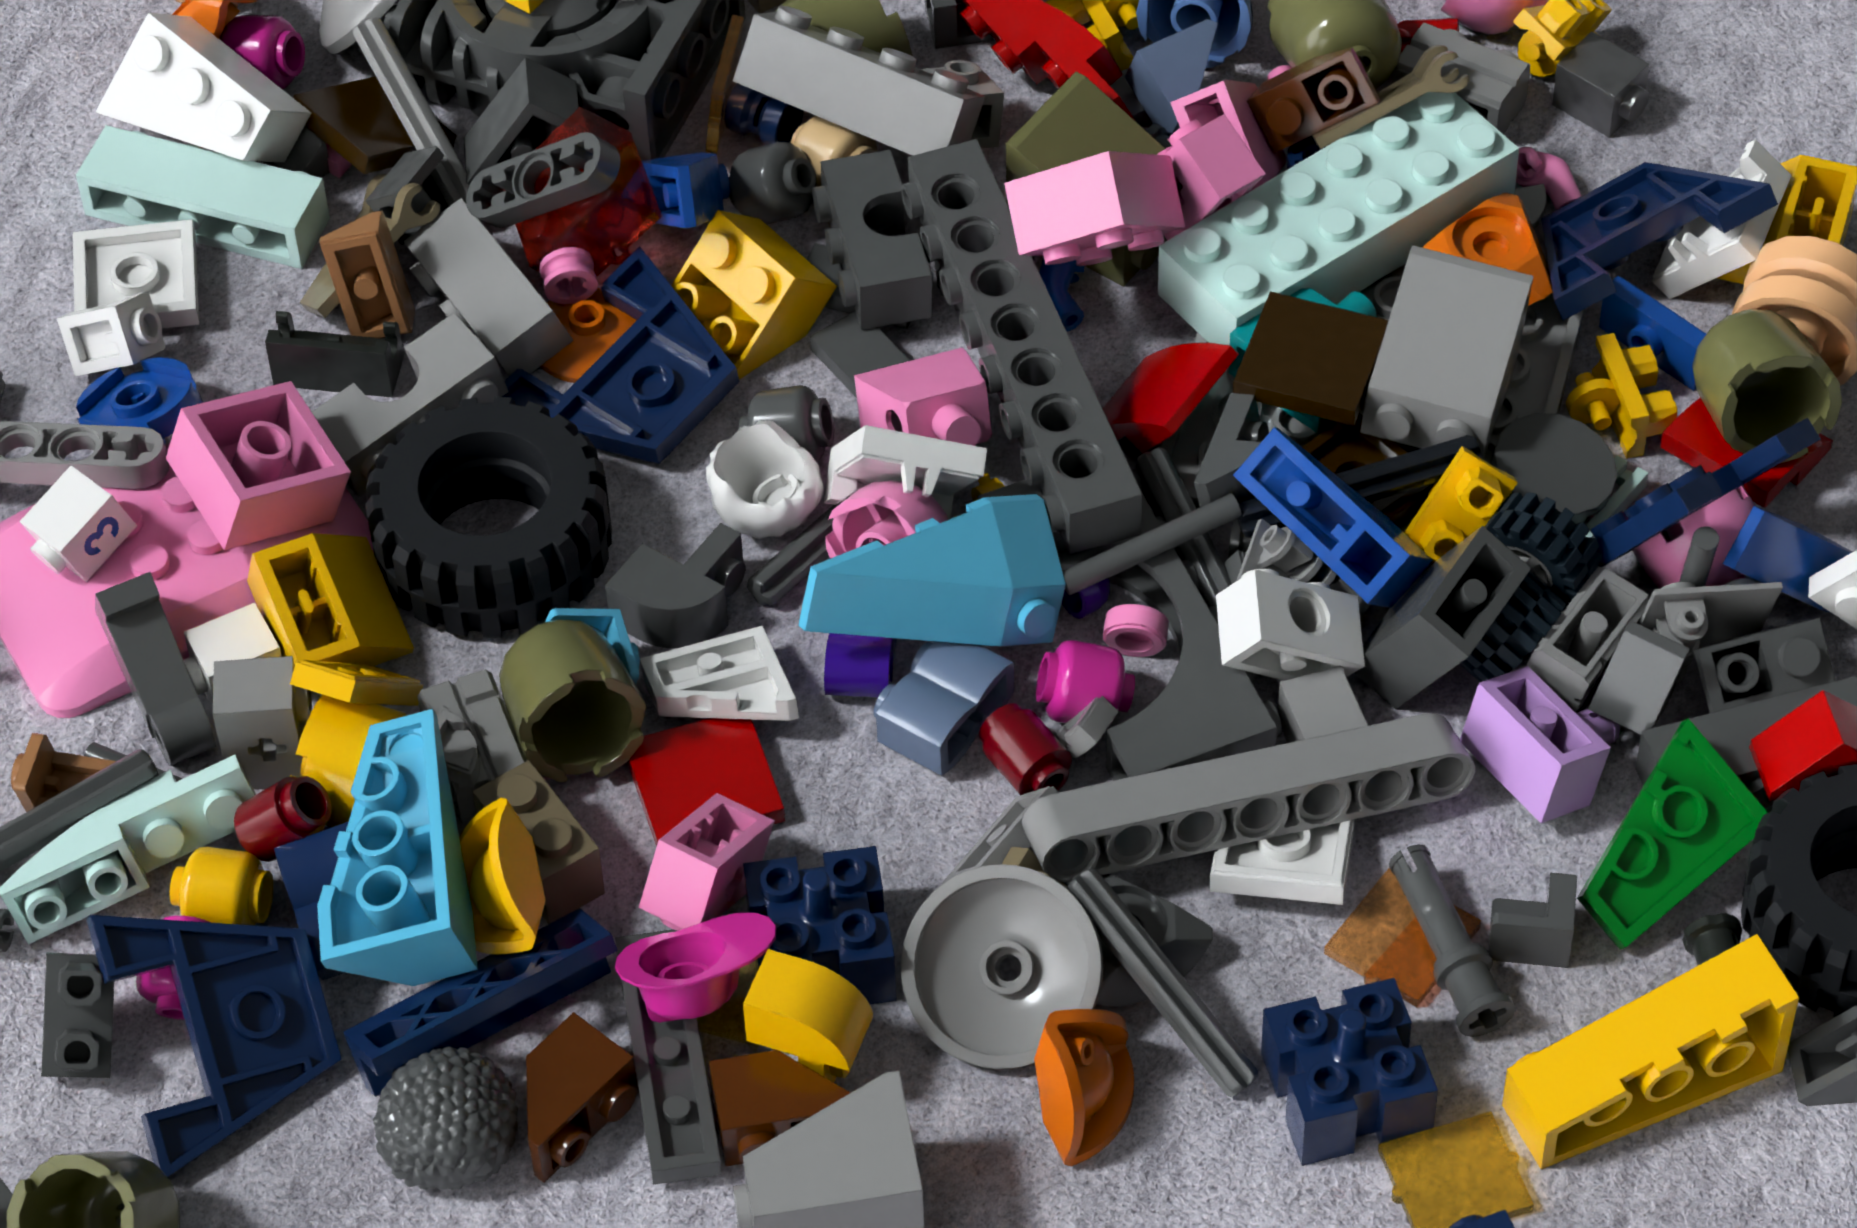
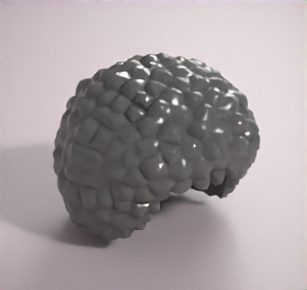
(446, 1119)

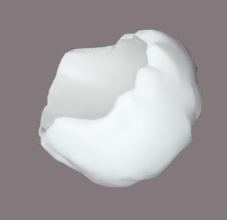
(763, 481)

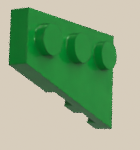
(1672, 838)

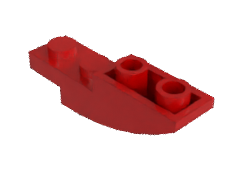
(1043, 43)

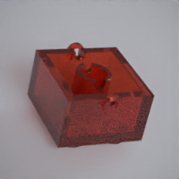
(600, 221)

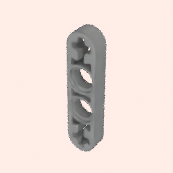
(120, 455)

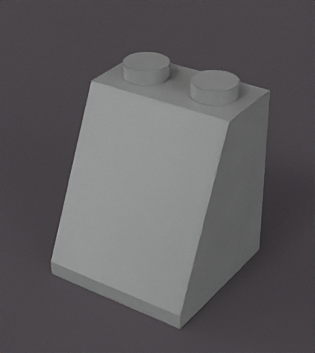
(1446, 351)
(838, 1167)

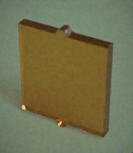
(724, 84)
(1387, 941)

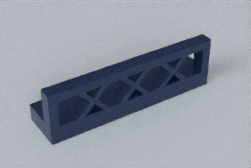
(482, 1001)

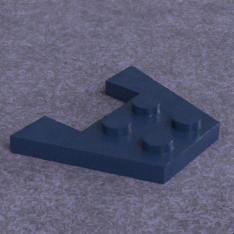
(1631, 212)
(650, 381)
(1694, 491)
(248, 1013)

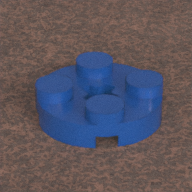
(142, 398)

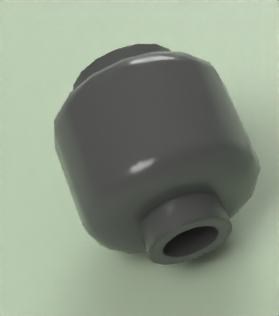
(770, 185)
(797, 413)

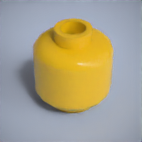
(223, 887)

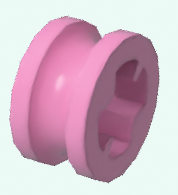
(568, 275)

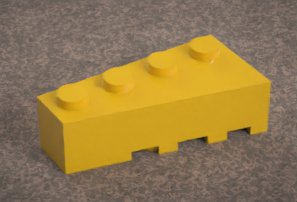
(1655, 1056)

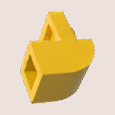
(806, 1013)

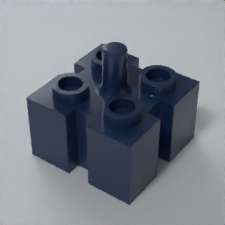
(829, 916)
(1348, 1070)

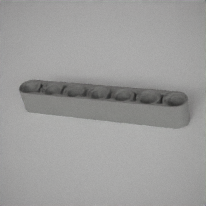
(1248, 797)

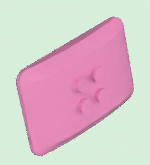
(52, 617)

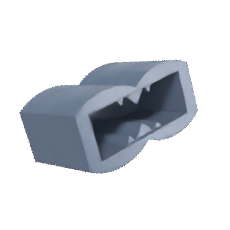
(943, 702)

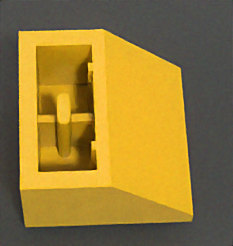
(1814, 204)
(751, 289)
(328, 600)

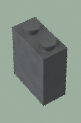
(1441, 617)

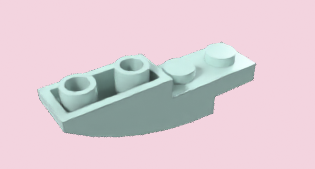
(116, 845)

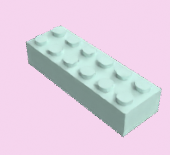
(1338, 214)

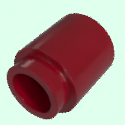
(1024, 749)
(282, 815)

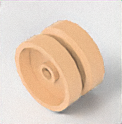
(1815, 289)

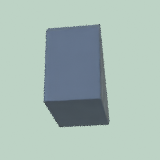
(1170, 71)

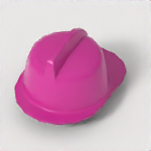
(695, 967)

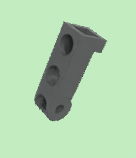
(154, 668)

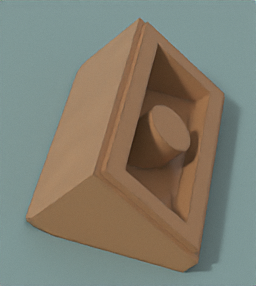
(368, 276)

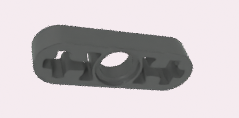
(564, 186)

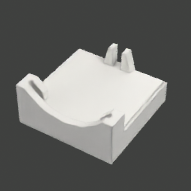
(1707, 253)
(892, 455)

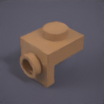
(46, 773)

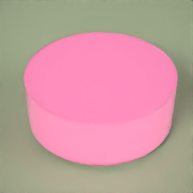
(1135, 630)

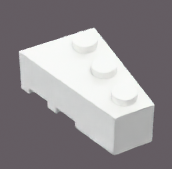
(202, 93)

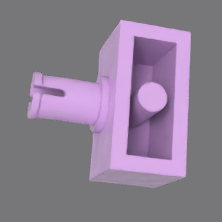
(1538, 743)

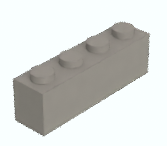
(855, 85)

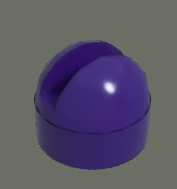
(1087, 600)

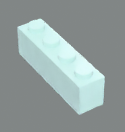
(230, 200)

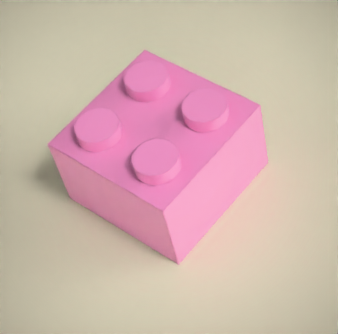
(1095, 207)
(257, 465)

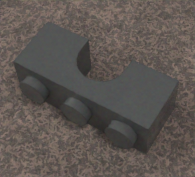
(881, 272)

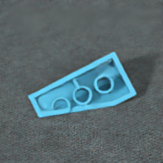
(960, 581)
(400, 875)

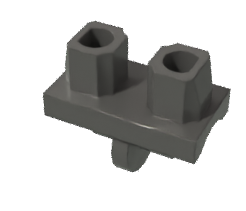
(76, 1018)

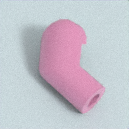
(1550, 170)

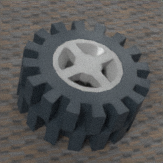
(1547, 542)
(1515, 630)

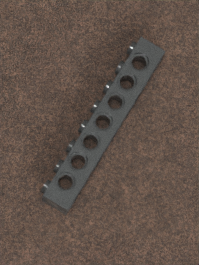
(1022, 348)

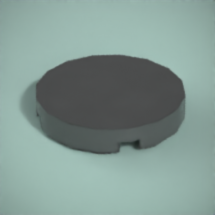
(1557, 461)

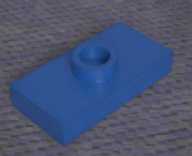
(1644, 321)

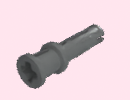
(1460, 964)

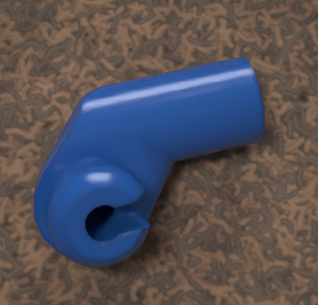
(1057, 281)

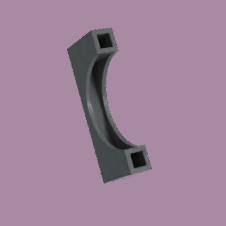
(1205, 706)

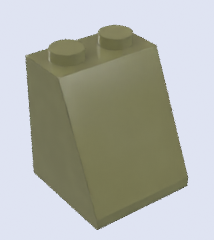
(1074, 126)

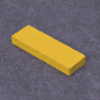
(356, 683)

